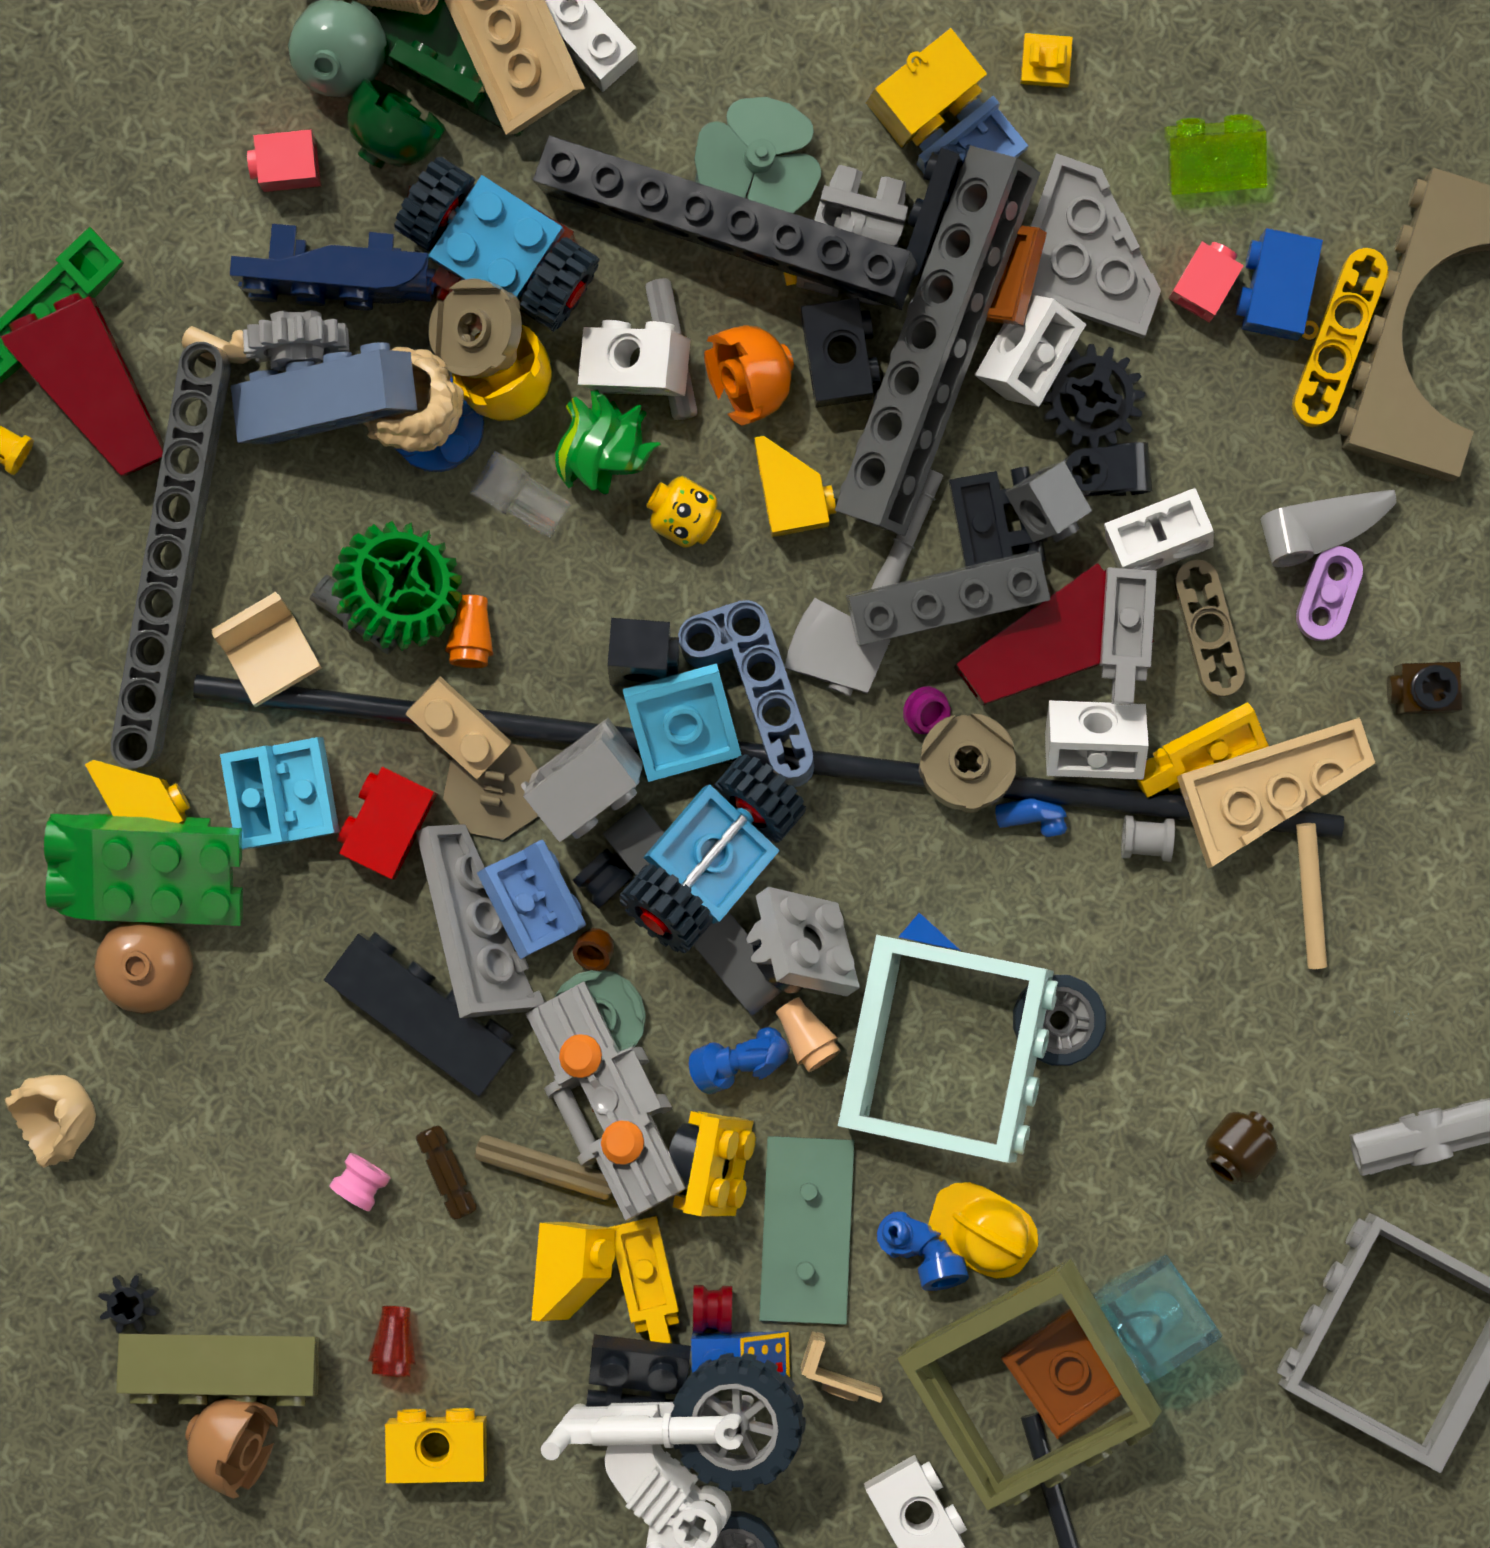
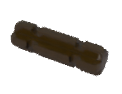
(446, 1172)

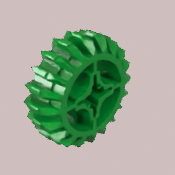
(416, 552)

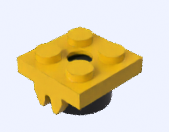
(712, 1162)

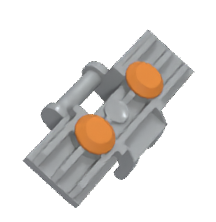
(620, 1095)

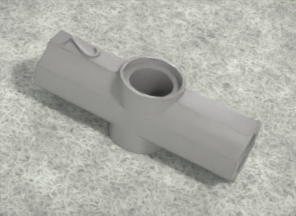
(1422, 1138)

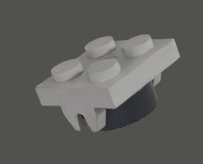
(802, 944)

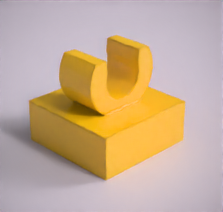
(1046, 60)

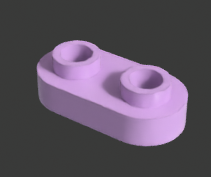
(1328, 594)

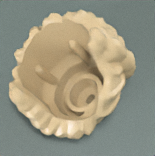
(437, 408)

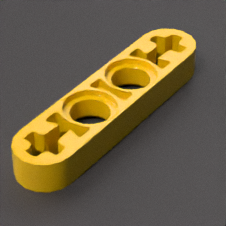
(1335, 336)

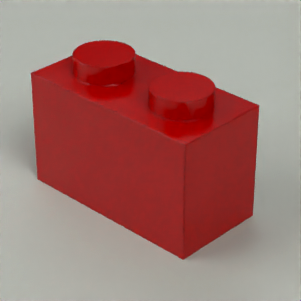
(386, 823)

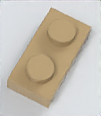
(458, 727)

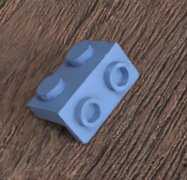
(979, 126)
(532, 898)

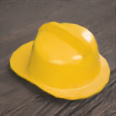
(984, 1229)

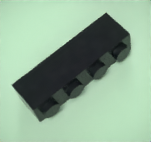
(420, 1013)

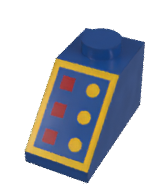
(766, 1345)

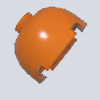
(751, 370)

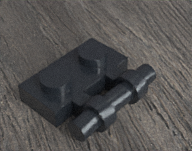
(982, 518)
(636, 1366)

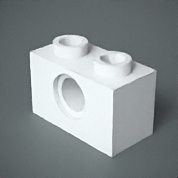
(1029, 356)
(661, 362)
(1096, 740)
(908, 1483)

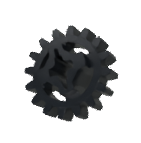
(1113, 406)

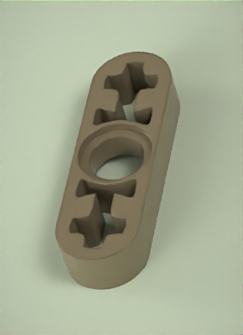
(1189, 596)

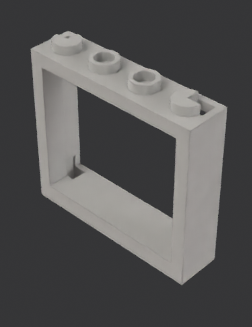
(1316, 1322)

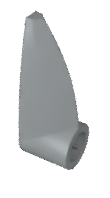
(1313, 527)

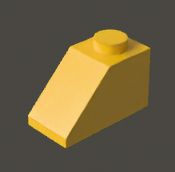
(792, 491)
(138, 794)
(570, 1267)

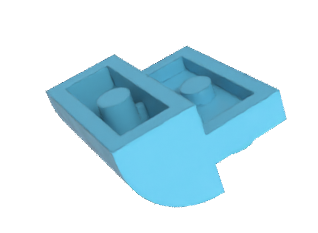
(280, 792)

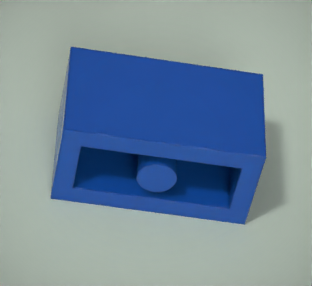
(1280, 284)

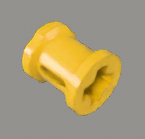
(13, 450)

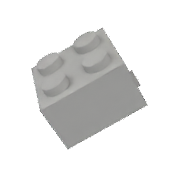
(584, 781)

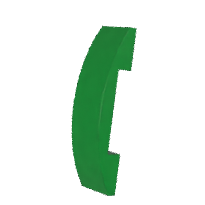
(81, 269)

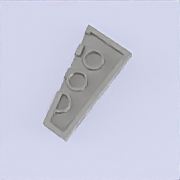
(478, 952)

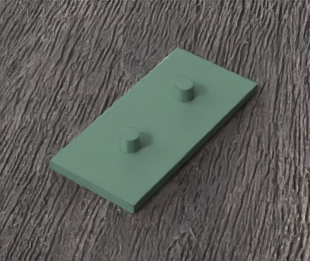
(806, 1230)

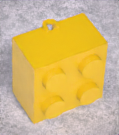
(920, 92)

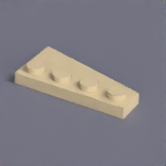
(1258, 790)

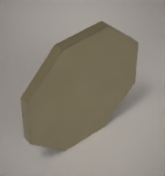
(494, 801)

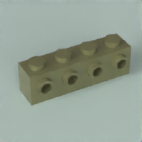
(217, 1366)

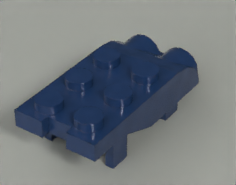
(335, 272)

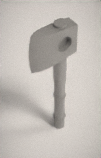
(825, 637)

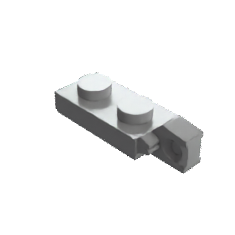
(1127, 629)

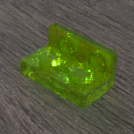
(1216, 155)

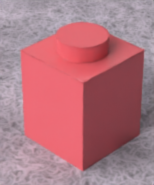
(285, 161)
(1207, 280)

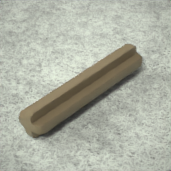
(542, 1166)

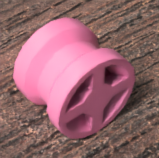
(359, 1182)

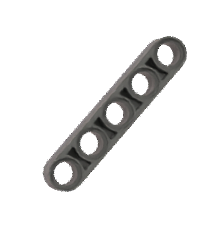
(723, 942)

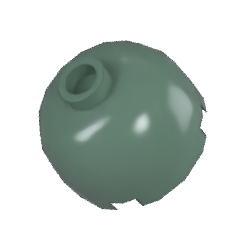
(336, 47)

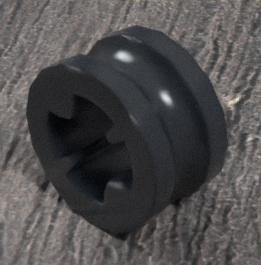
(1426, 699)

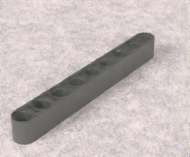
(187, 537)

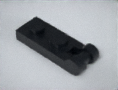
(927, 213)

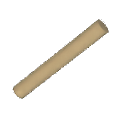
(1311, 895)

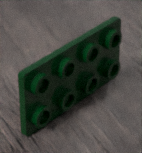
(434, 55)

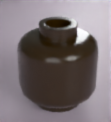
(1241, 1147)

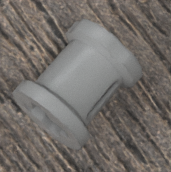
(1148, 838)

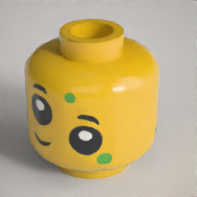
(684, 512)

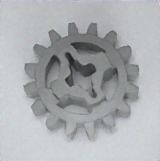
(294, 338)

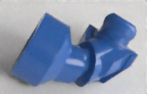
(715, 1067)
(907, 1237)

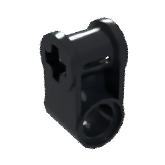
(1113, 469)

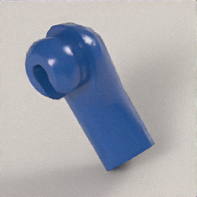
(1032, 811)

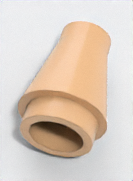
(808, 1036)

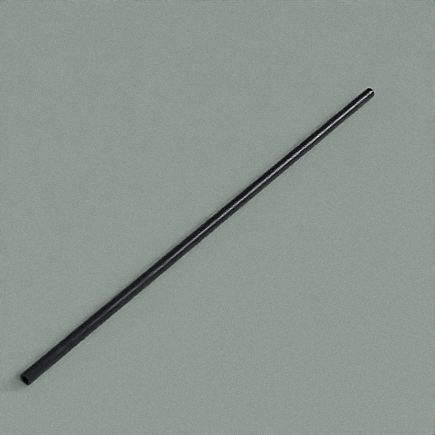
(825, 763)

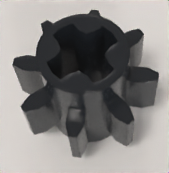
(130, 1290)

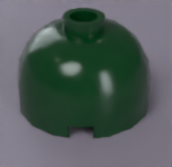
(390, 126)

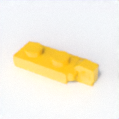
(1211, 743)
(646, 1277)

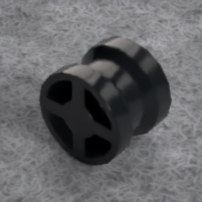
(602, 878)

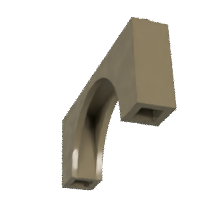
(1390, 413)

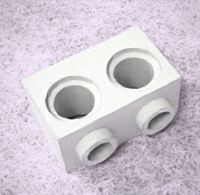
(593, 40)
(1160, 533)

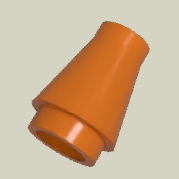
(470, 635)

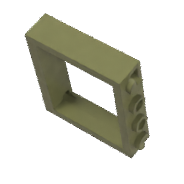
(958, 1429)

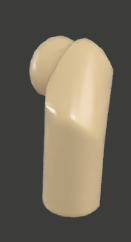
(234, 349)

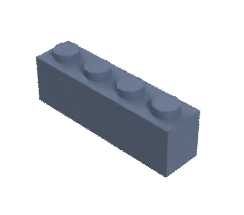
(324, 395)

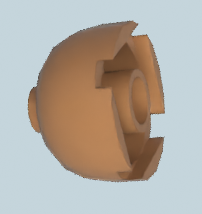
(143, 966)
(223, 1451)

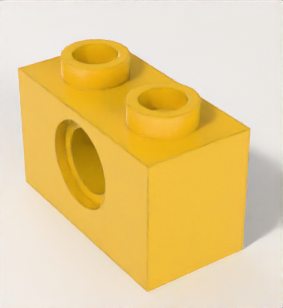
(411, 1463)

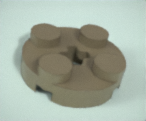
(500, 332)
(966, 734)

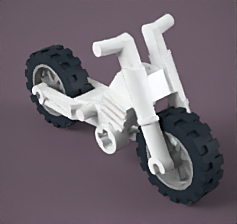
(695, 1424)

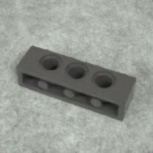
(948, 597)

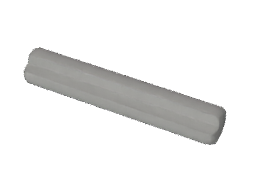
(664, 310)

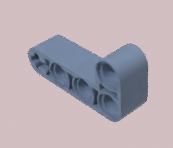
(760, 694)

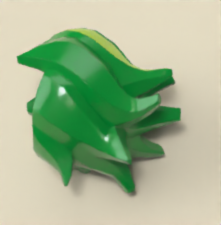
(601, 443)

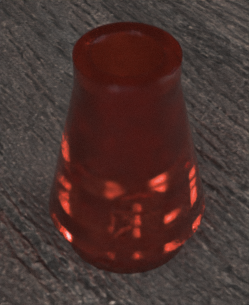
(393, 1343)

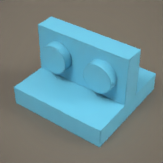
(682, 722)

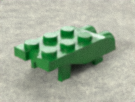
(142, 869)

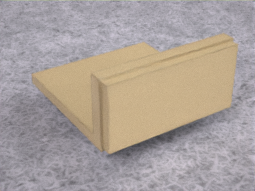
(266, 648)
(833, 1382)

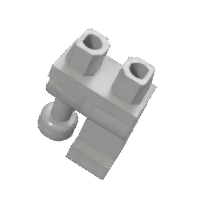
(871, 217)

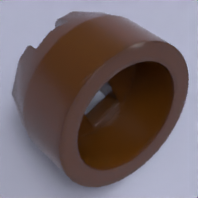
(594, 949)

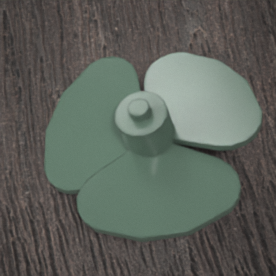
(749, 148)

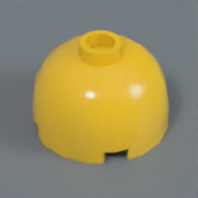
(513, 390)

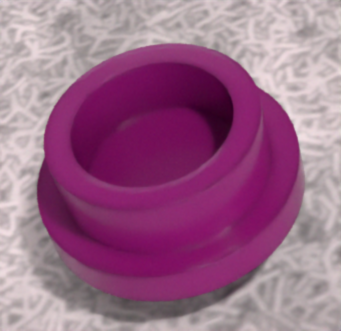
(925, 709)

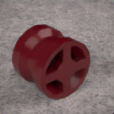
(712, 1309)

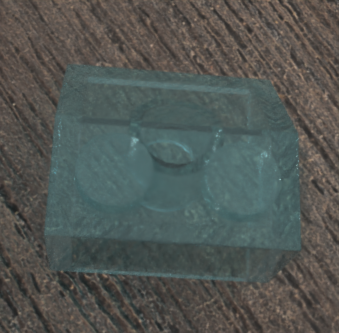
(1156, 1317)

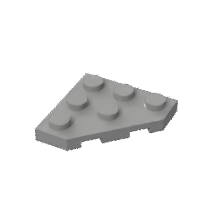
(1091, 252)

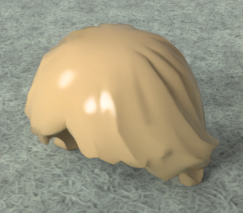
(53, 1116)

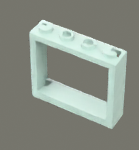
(871, 1033)

